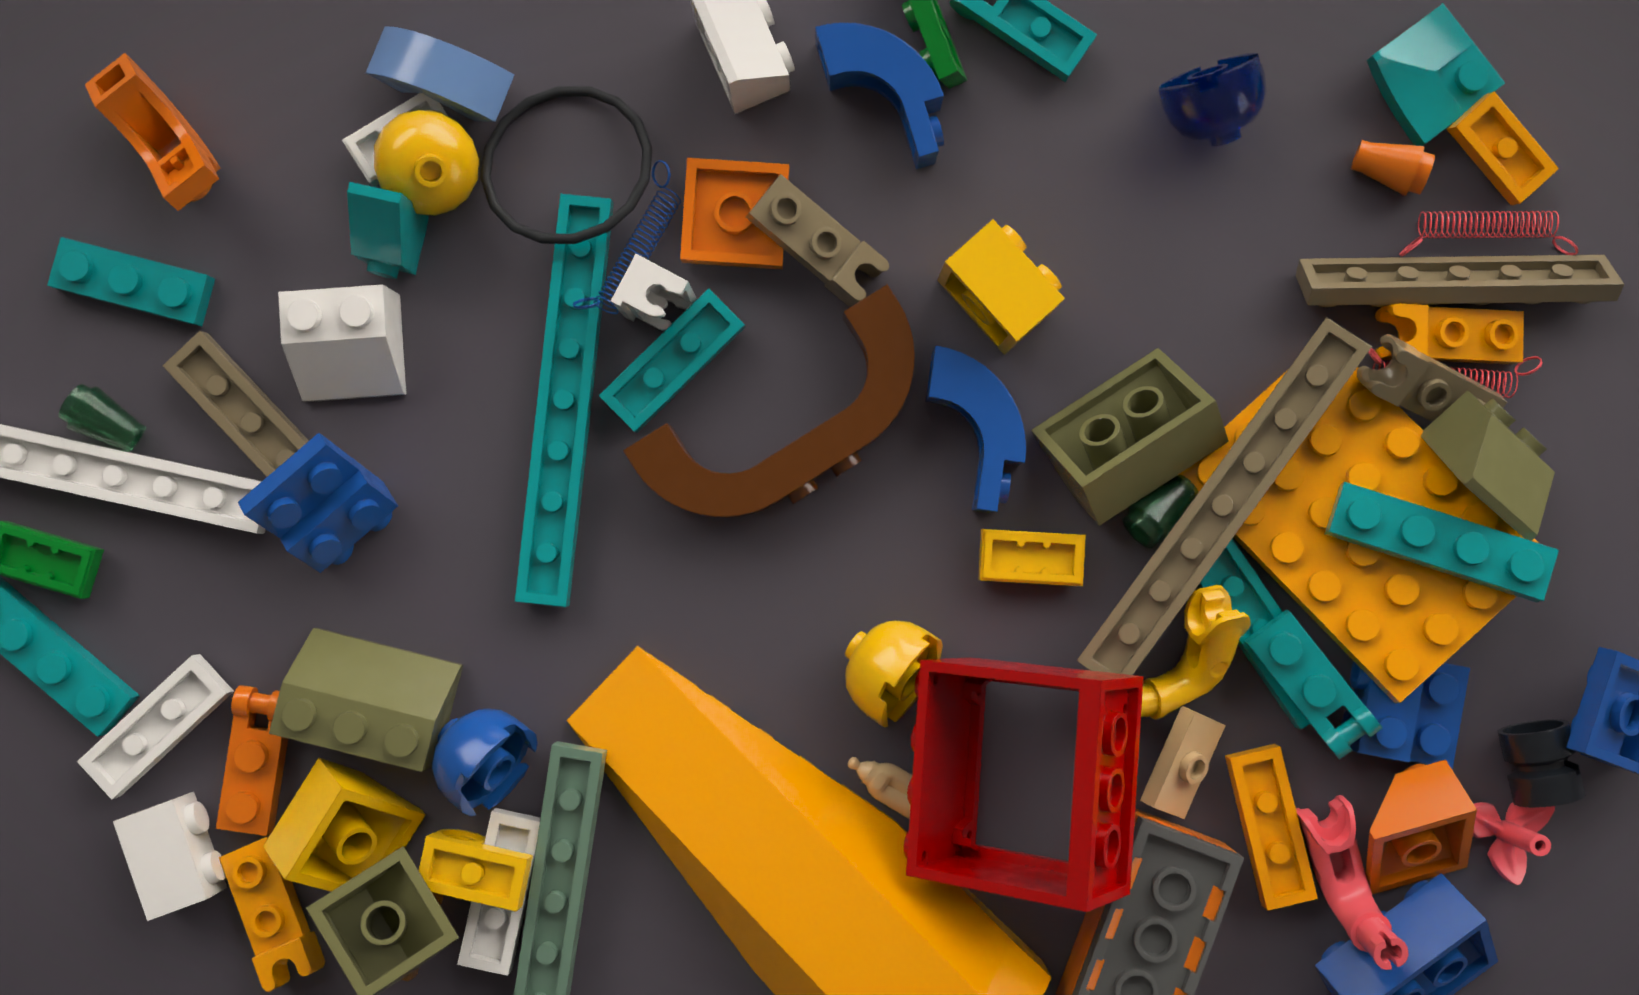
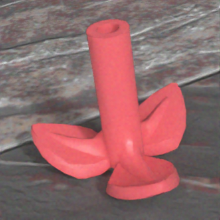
(1514, 837)

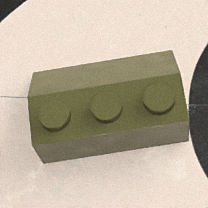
(1131, 435)
(366, 699)

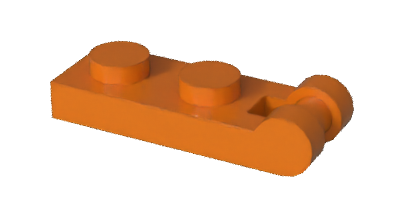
(252, 766)

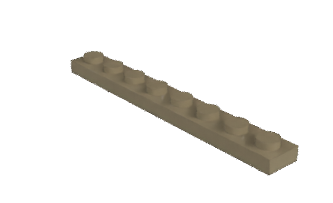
(1225, 500)

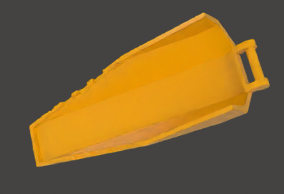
(788, 856)

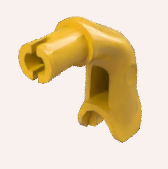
(1208, 652)

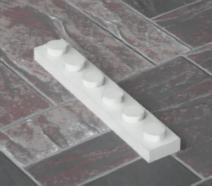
(125, 478)

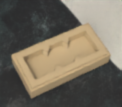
(1182, 762)

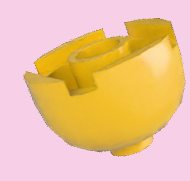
(426, 160)
(885, 668)

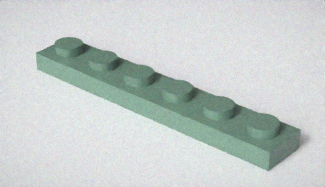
(560, 870)

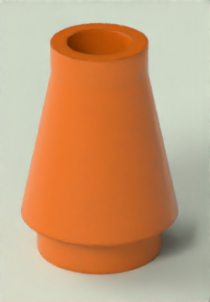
(1394, 165)

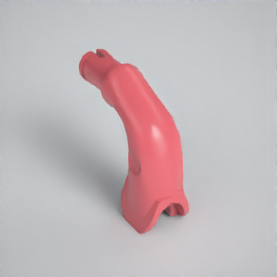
(1344, 883)

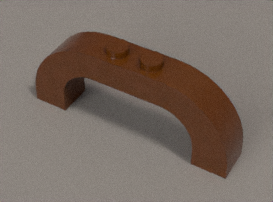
(834, 445)

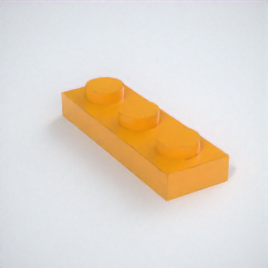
(1271, 827)

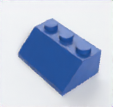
(1444, 940)

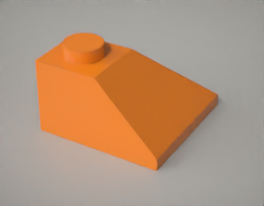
(1420, 828)

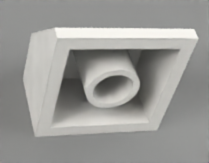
(744, 50)
(343, 342)

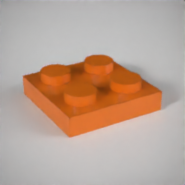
(716, 210)

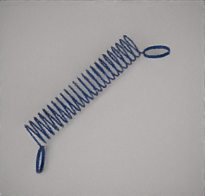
(643, 250)

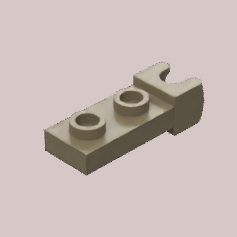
(816, 240)
(1420, 381)

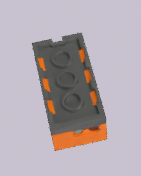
(1166, 925)

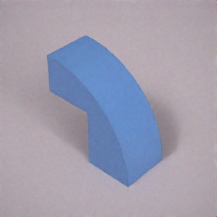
(440, 71)

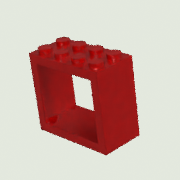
(947, 785)

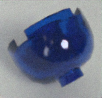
(1216, 99)

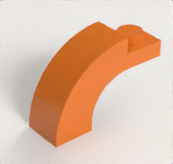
(156, 130)

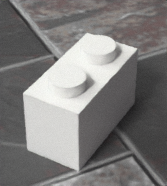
(171, 855)

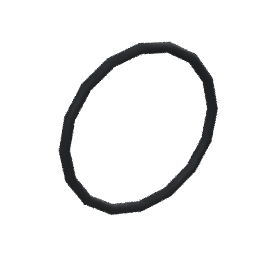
(517, 111)

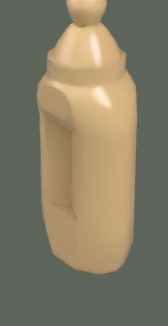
(885, 783)

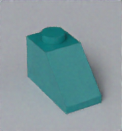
(385, 230)

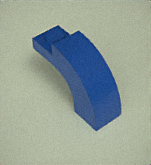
(886, 64)
(991, 412)

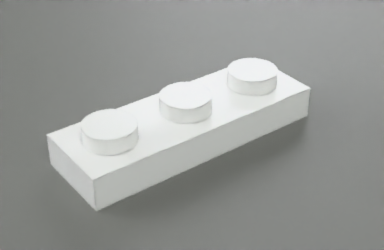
(155, 726)
(491, 931)

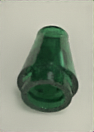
(100, 417)
(1158, 512)

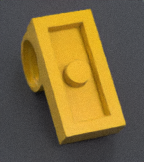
(466, 868)

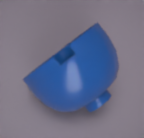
(481, 758)

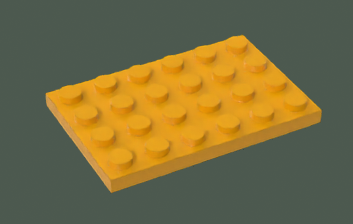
(1378, 608)

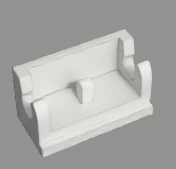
(647, 289)

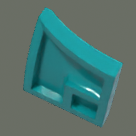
(1432, 75)

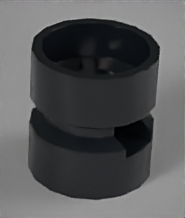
(1541, 763)

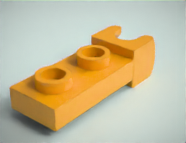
(1457, 333)
(271, 916)

